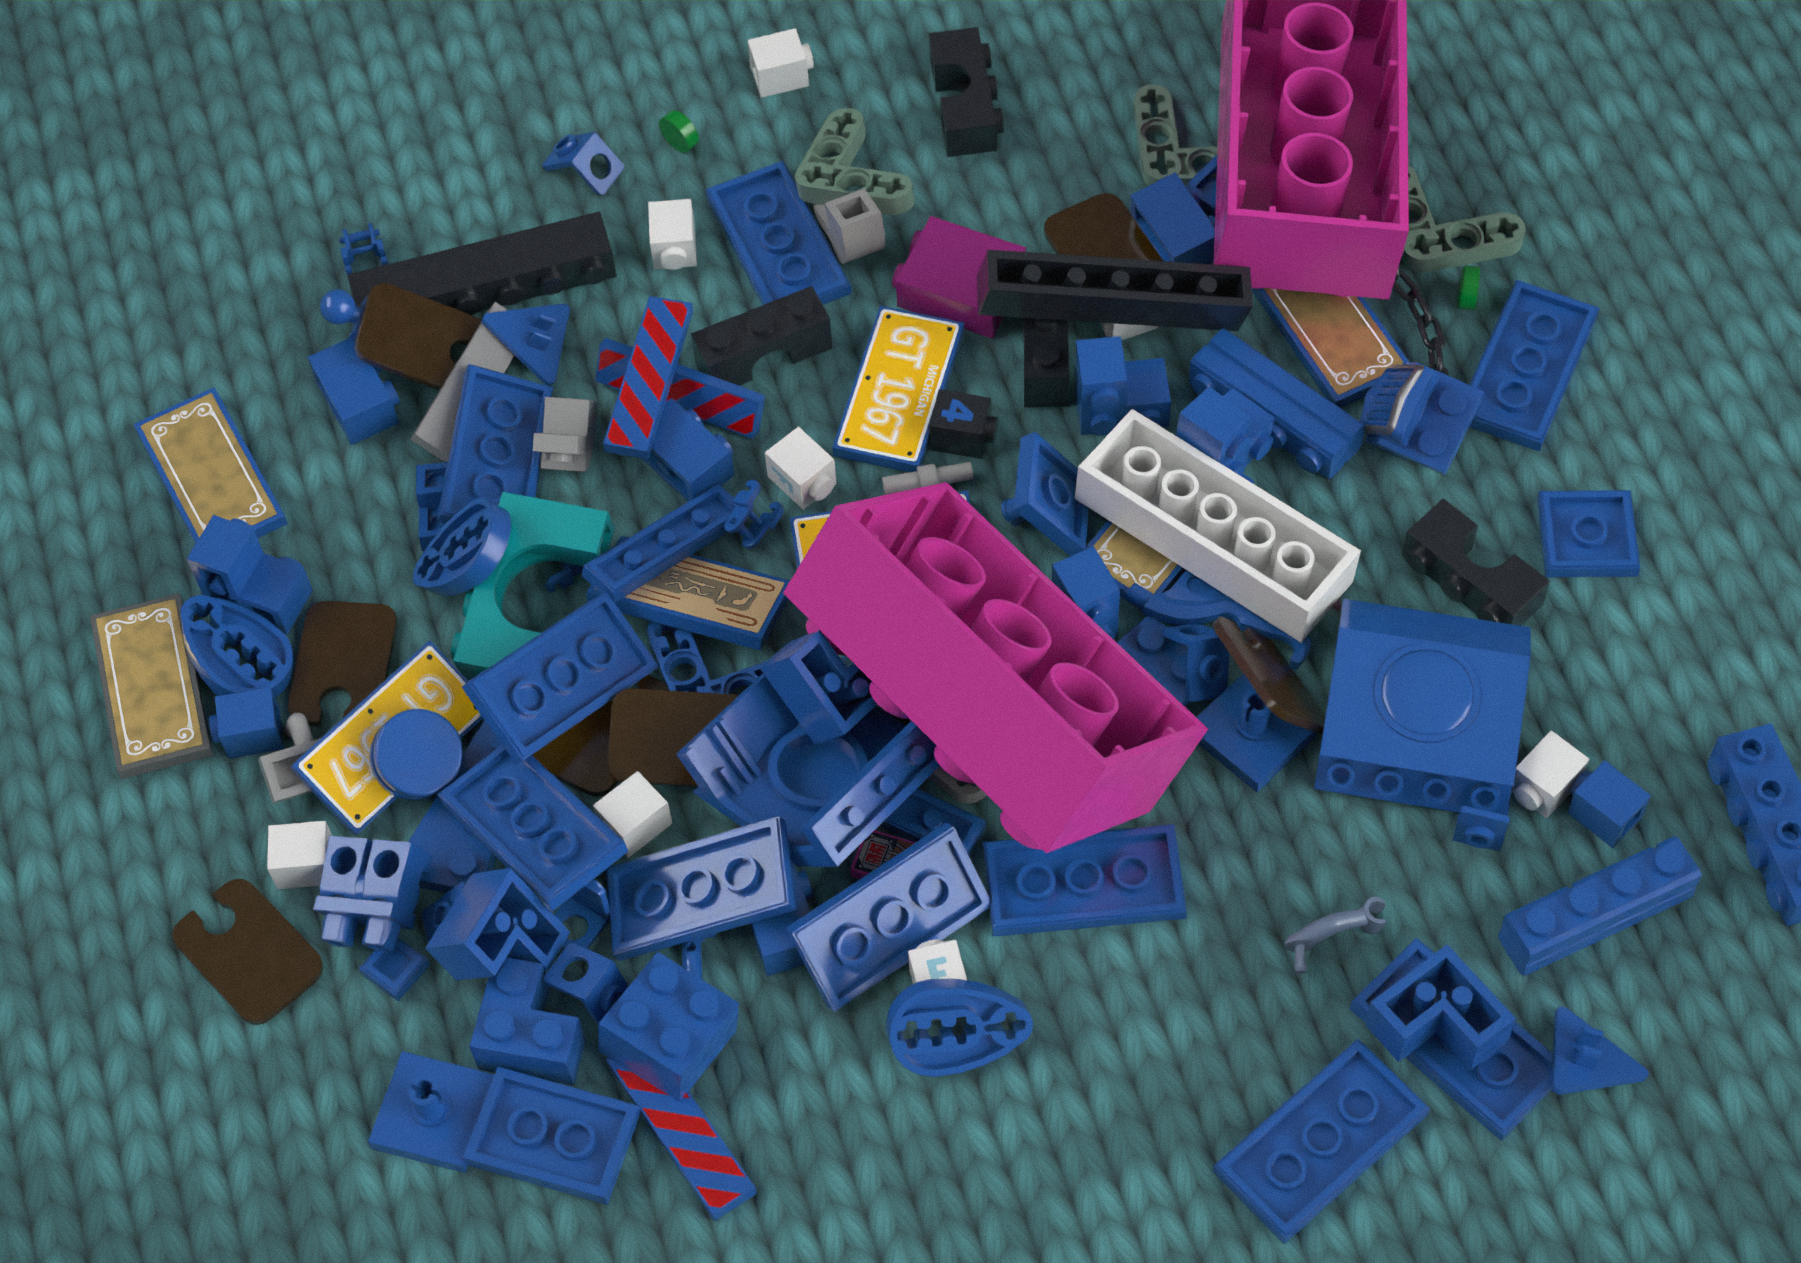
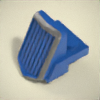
(1419, 414)

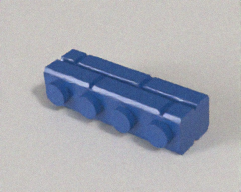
(1304, 420)
(1599, 905)

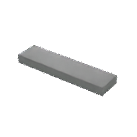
(438, 424)

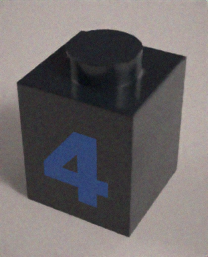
(962, 424)

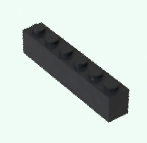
(502, 267)
(1113, 290)

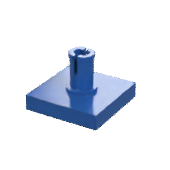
(1047, 495)
(1249, 735)
(430, 1111)

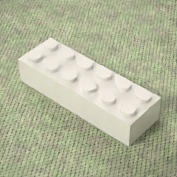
(1216, 525)

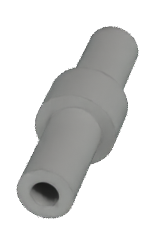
(926, 476)

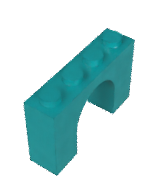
(539, 533)

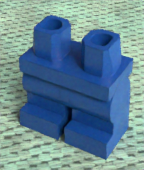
(369, 887)

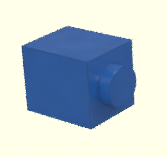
(247, 723)
(1607, 803)

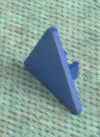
(532, 336)
(1588, 1059)

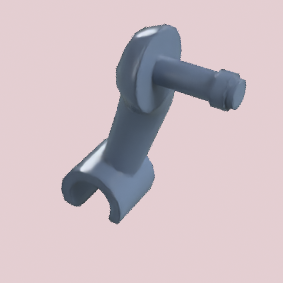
(1331, 924)

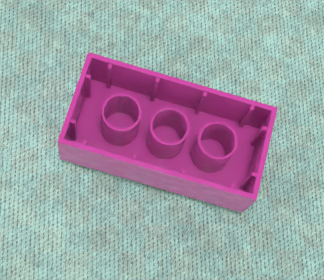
(1313, 144)
(993, 665)

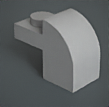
(852, 225)
(567, 434)

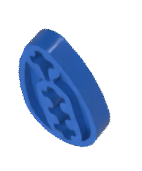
(464, 549)
(235, 626)
(947, 999)

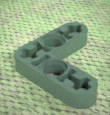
(1175, 159)
(827, 178)
(1427, 235)

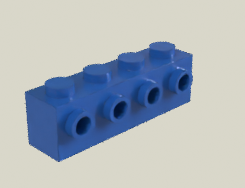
(1766, 805)

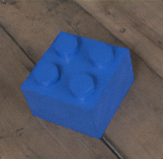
(668, 1026)

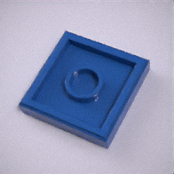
(1588, 533)

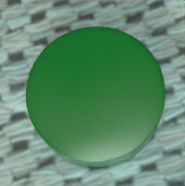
(678, 131)
(1468, 287)

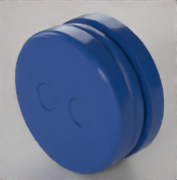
(416, 754)

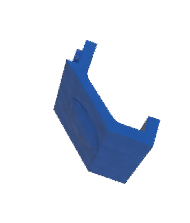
(1424, 708)
(831, 793)

